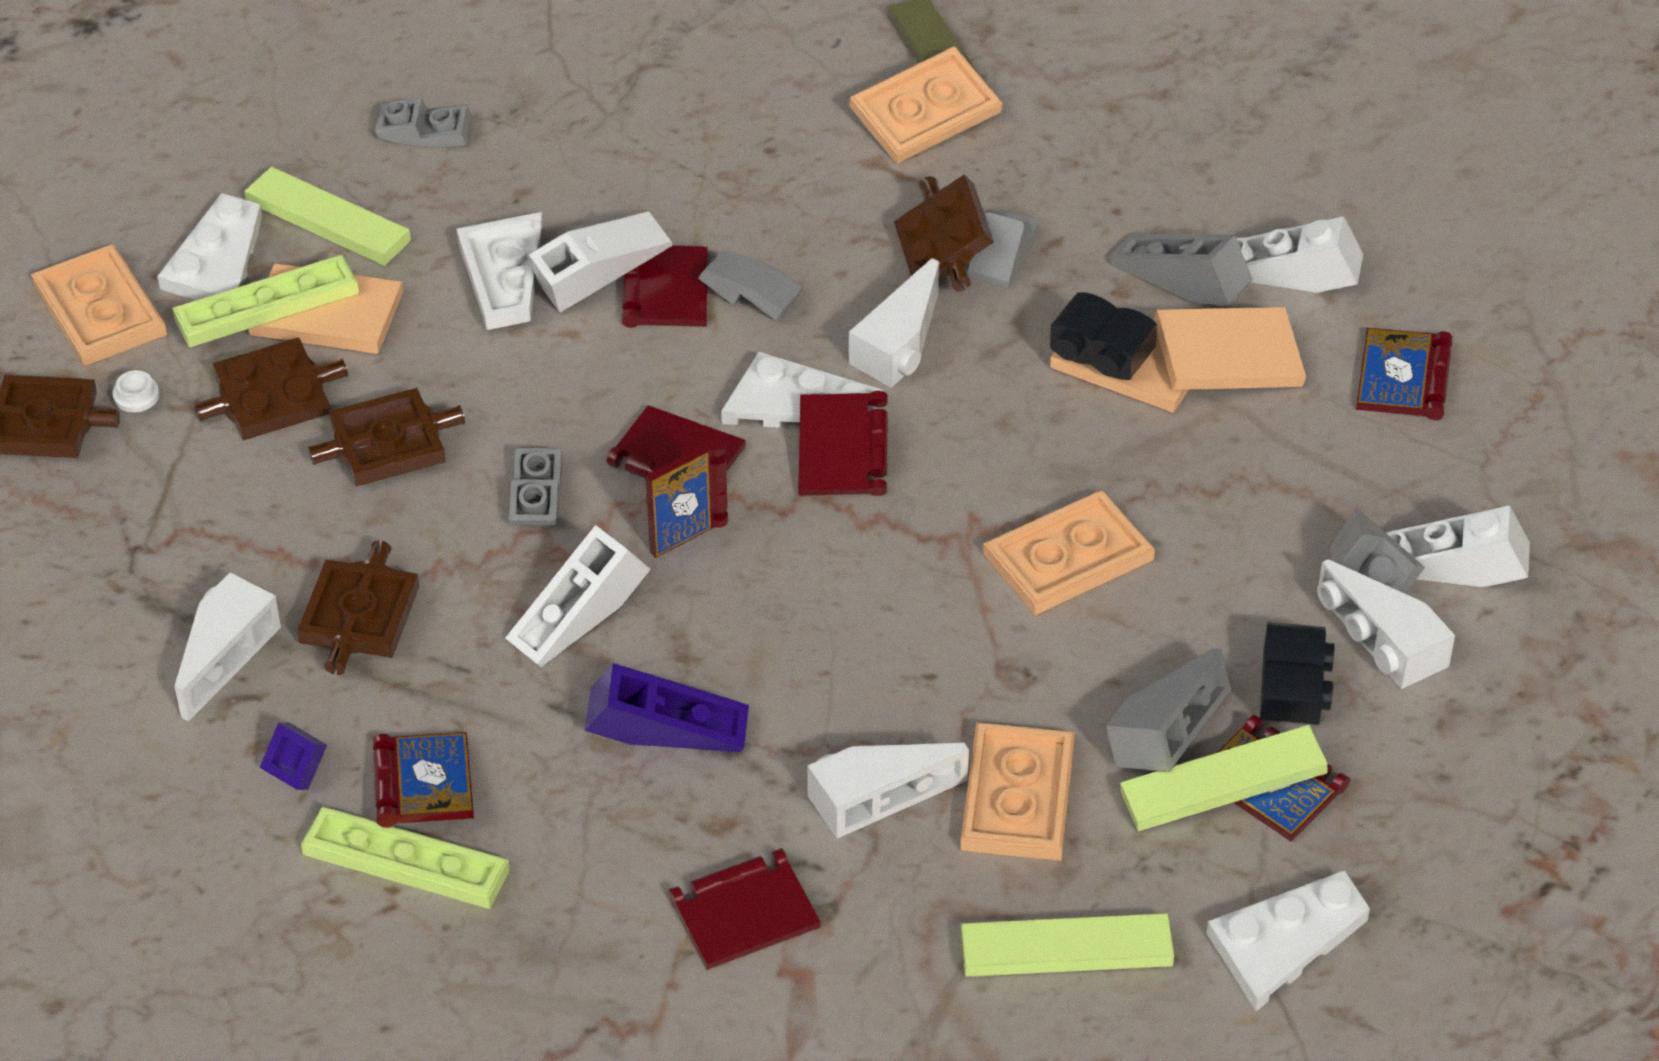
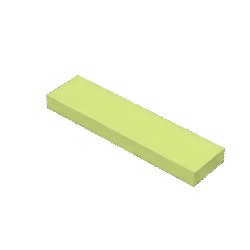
(328, 216)
(265, 300)
(1223, 778)
(406, 857)
(1067, 945)

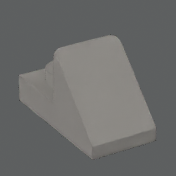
(1012, 239)
(1374, 553)

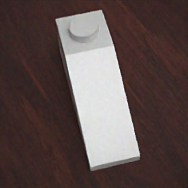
(894, 333)
(578, 597)
(225, 635)
(877, 781)

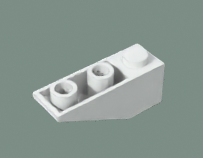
(595, 256)
(1305, 257)
(1469, 548)
(1393, 627)

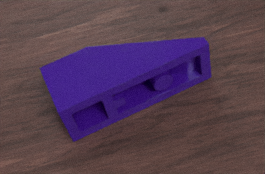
(663, 713)

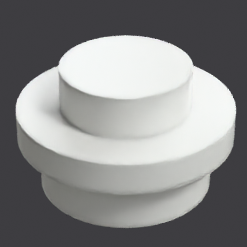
(135, 391)

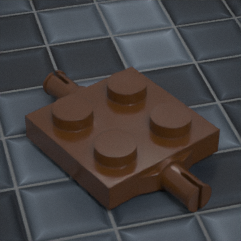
(945, 228)
(270, 389)
(49, 415)
(387, 436)
(358, 608)

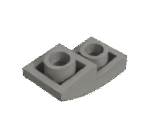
(414, 125)
(740, 276)
(536, 486)

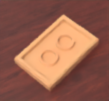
(925, 105)
(98, 305)
(346, 324)
(1229, 348)
(1149, 383)
(1068, 552)
(1018, 791)

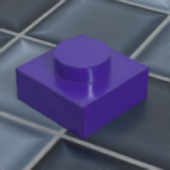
(293, 756)

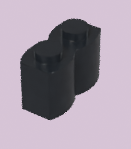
(1104, 336)
(1294, 673)

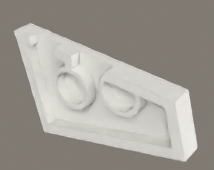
(215, 251)
(501, 267)
(774, 387)
(1283, 934)

